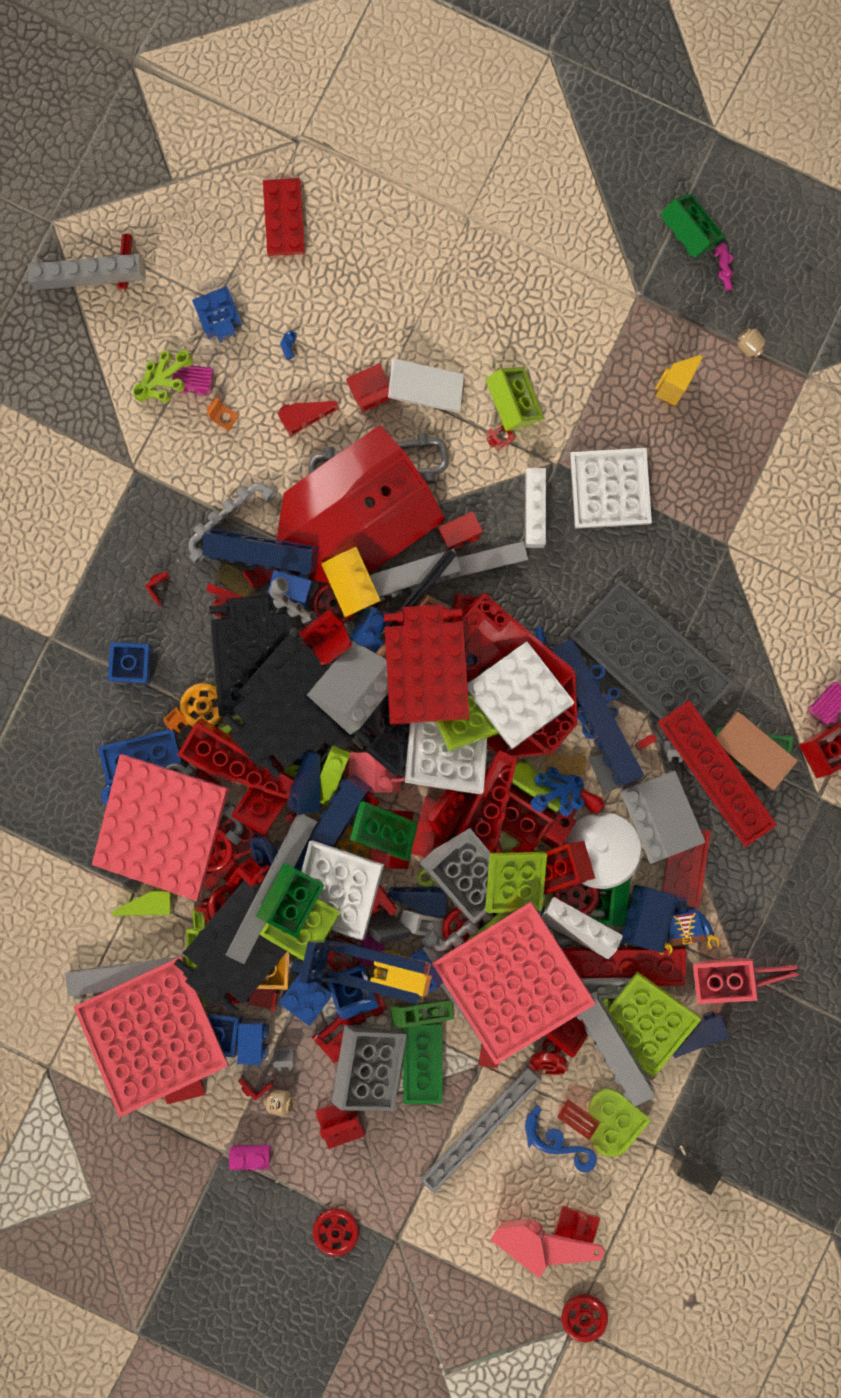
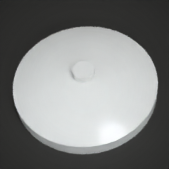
(611, 846)

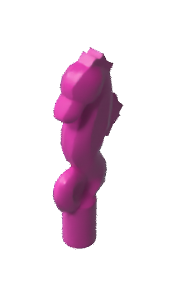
(724, 259)

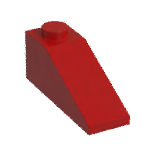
(301, 415)

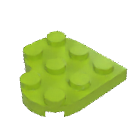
(619, 1122)

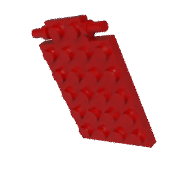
(426, 666)

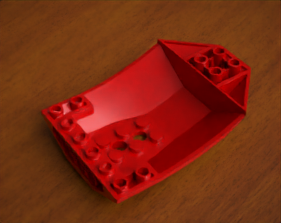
(330, 509)
(493, 635)

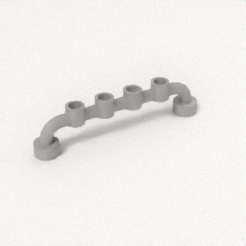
(230, 507)
(280, 600)
(455, 938)

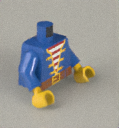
(688, 927)

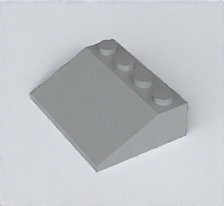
(352, 687)
(662, 817)
(461, 872)
(368, 1069)

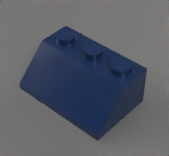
(649, 918)

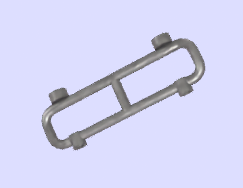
(422, 441)

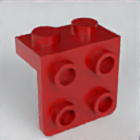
(327, 637)

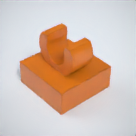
(173, 719)

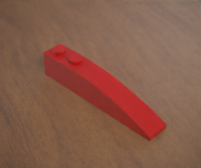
(220, 756)
(487, 810)

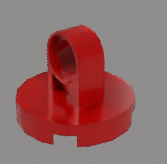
(549, 1061)

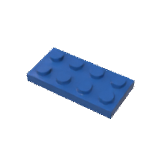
(155, 748)

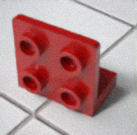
(369, 387)

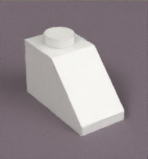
(422, 924)

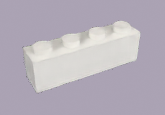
(535, 507)
(581, 928)

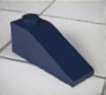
(306, 785)
(423, 899)
(708, 1031)

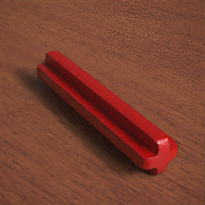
(126, 246)

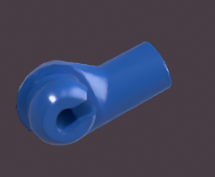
(287, 343)

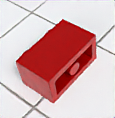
(460, 531)

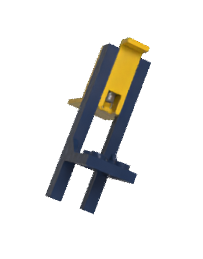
(394, 976)

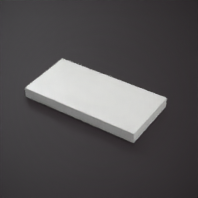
(425, 385)

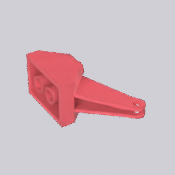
(372, 773)
(733, 979)
(536, 1249)

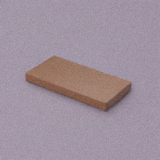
(755, 751)

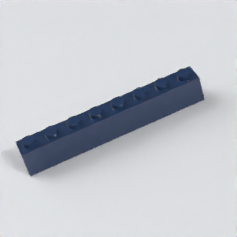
(600, 719)

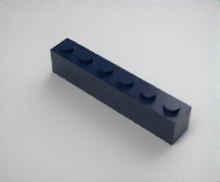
(260, 551)
(338, 815)

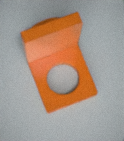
(215, 411)

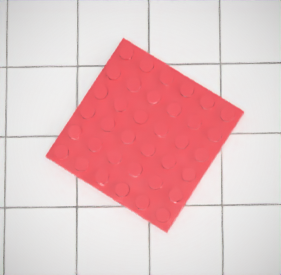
(160, 826)
(513, 983)
(150, 1037)

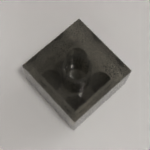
(695, 1169)

